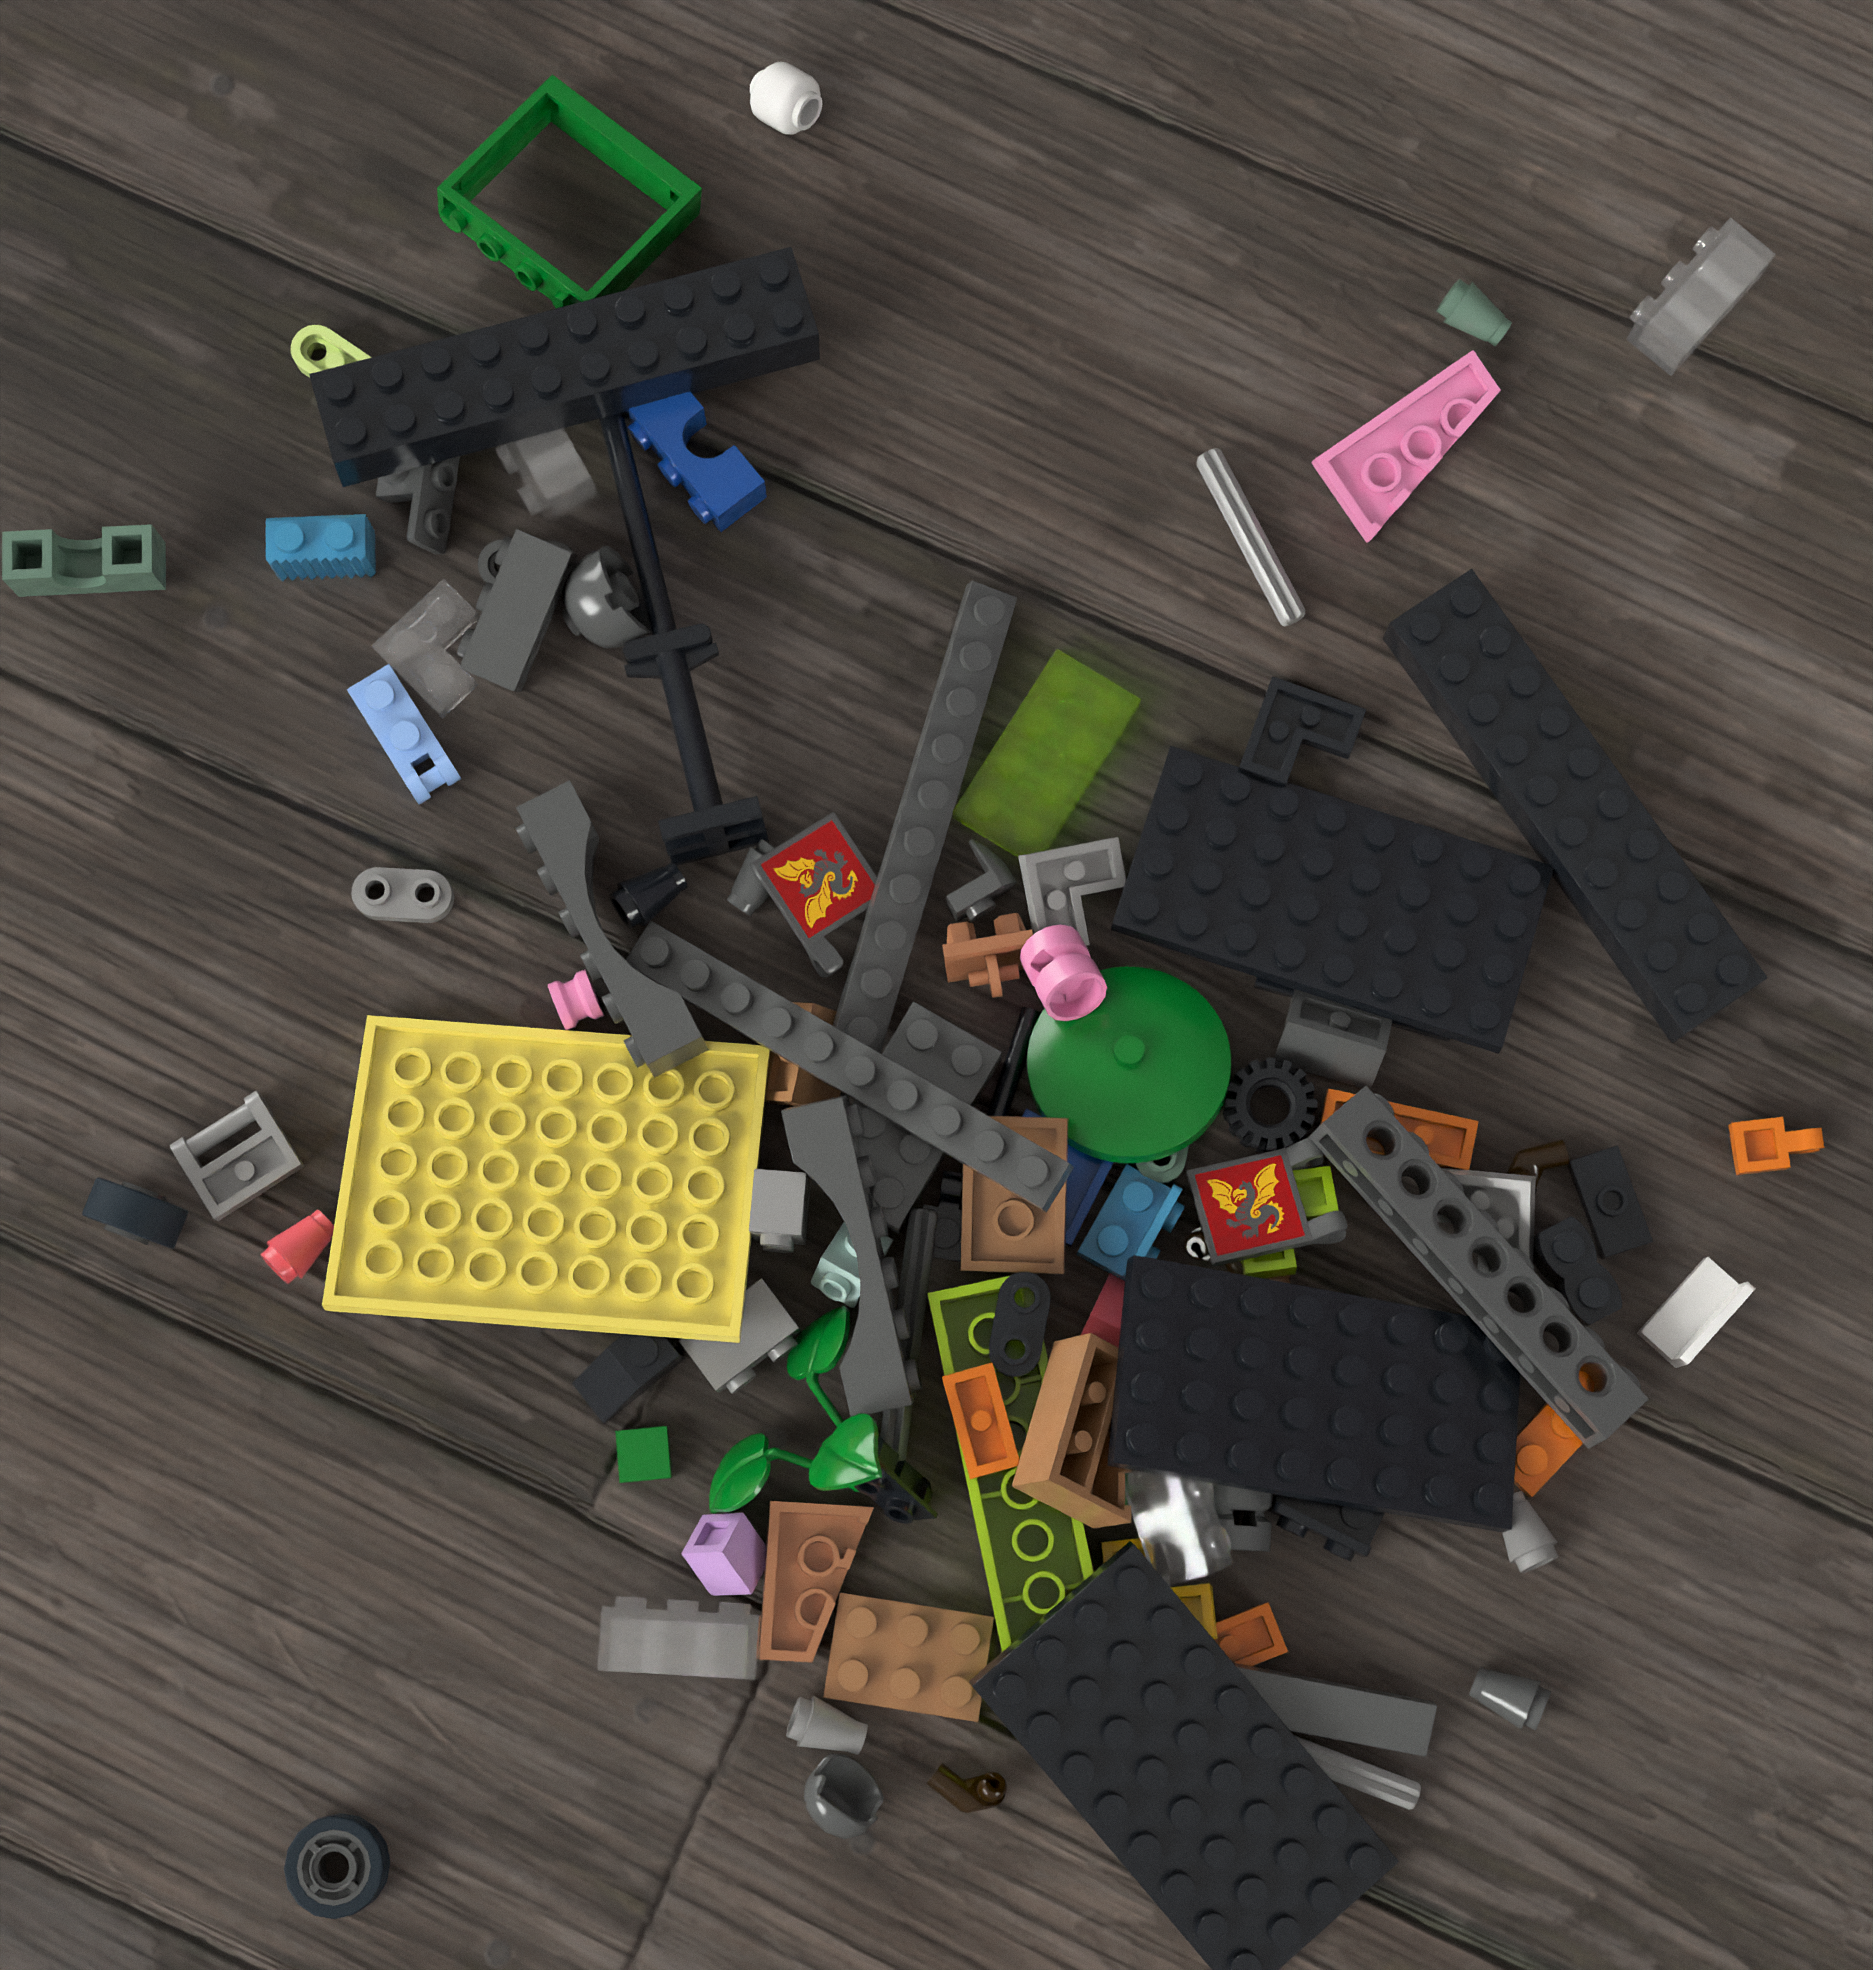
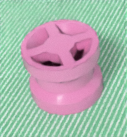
(575, 1000)

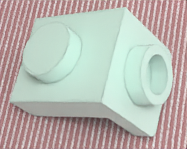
(838, 1269)

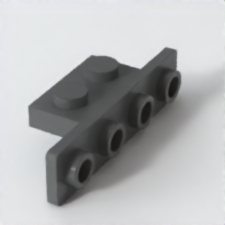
(432, 497)

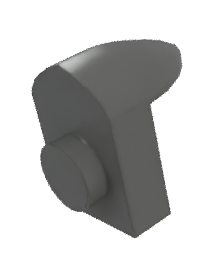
(978, 896)

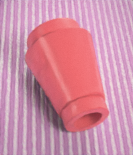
(298, 1247)

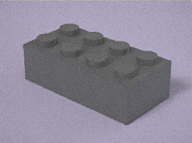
(951, 1062)

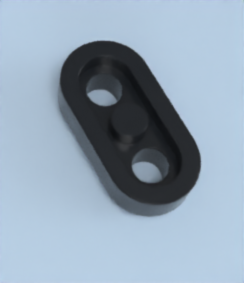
(1019, 1324)

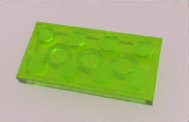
(1046, 757)

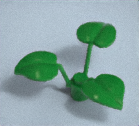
(844, 1457)

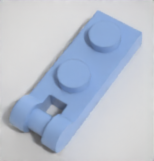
(402, 732)

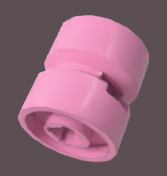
(1063, 972)

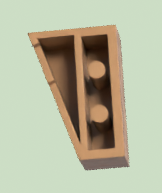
(1070, 1436)

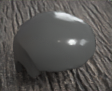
(842, 1796)

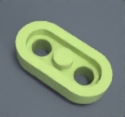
(320, 337)

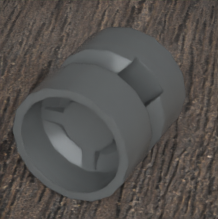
(1255, 1529)

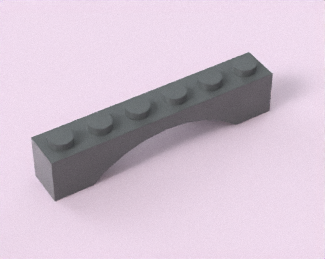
(654, 1014)
(828, 1150)

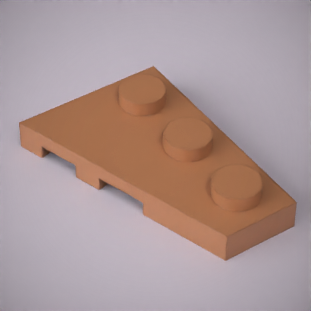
(804, 1570)

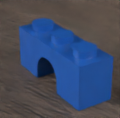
(718, 486)

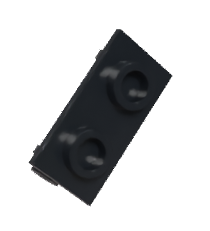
(900, 1490)

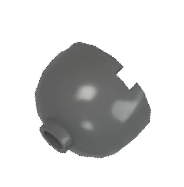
(603, 601)

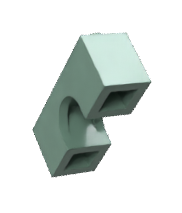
(53, 565)

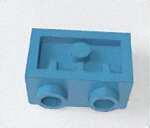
(1130, 1222)

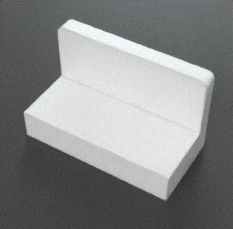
(1694, 1313)

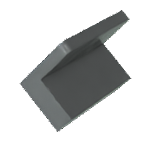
(1333, 1040)

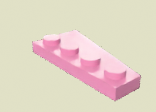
(1395, 451)

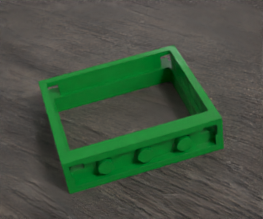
(607, 141)

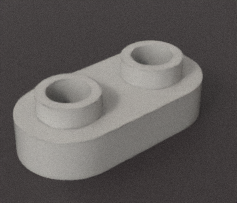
(401, 895)

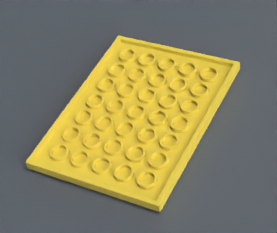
(547, 1181)

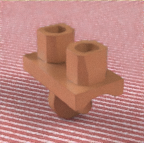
(987, 958)

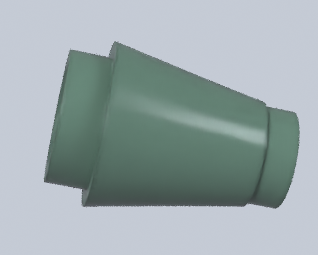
(1473, 313)

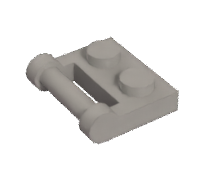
(243, 1170)

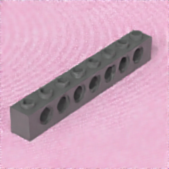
(1481, 1295)

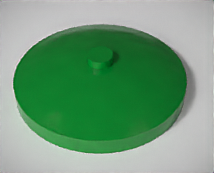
(1135, 1071)

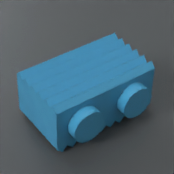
(320, 546)

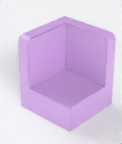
(726, 1554)

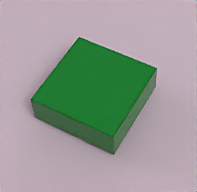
(643, 1454)

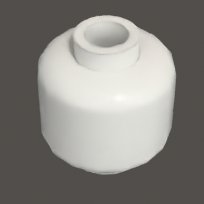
(785, 98)

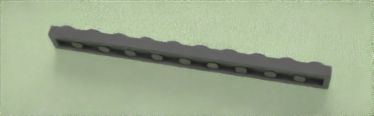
(924, 815)
(851, 1067)

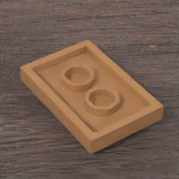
(1005, 1230)
(907, 1656)

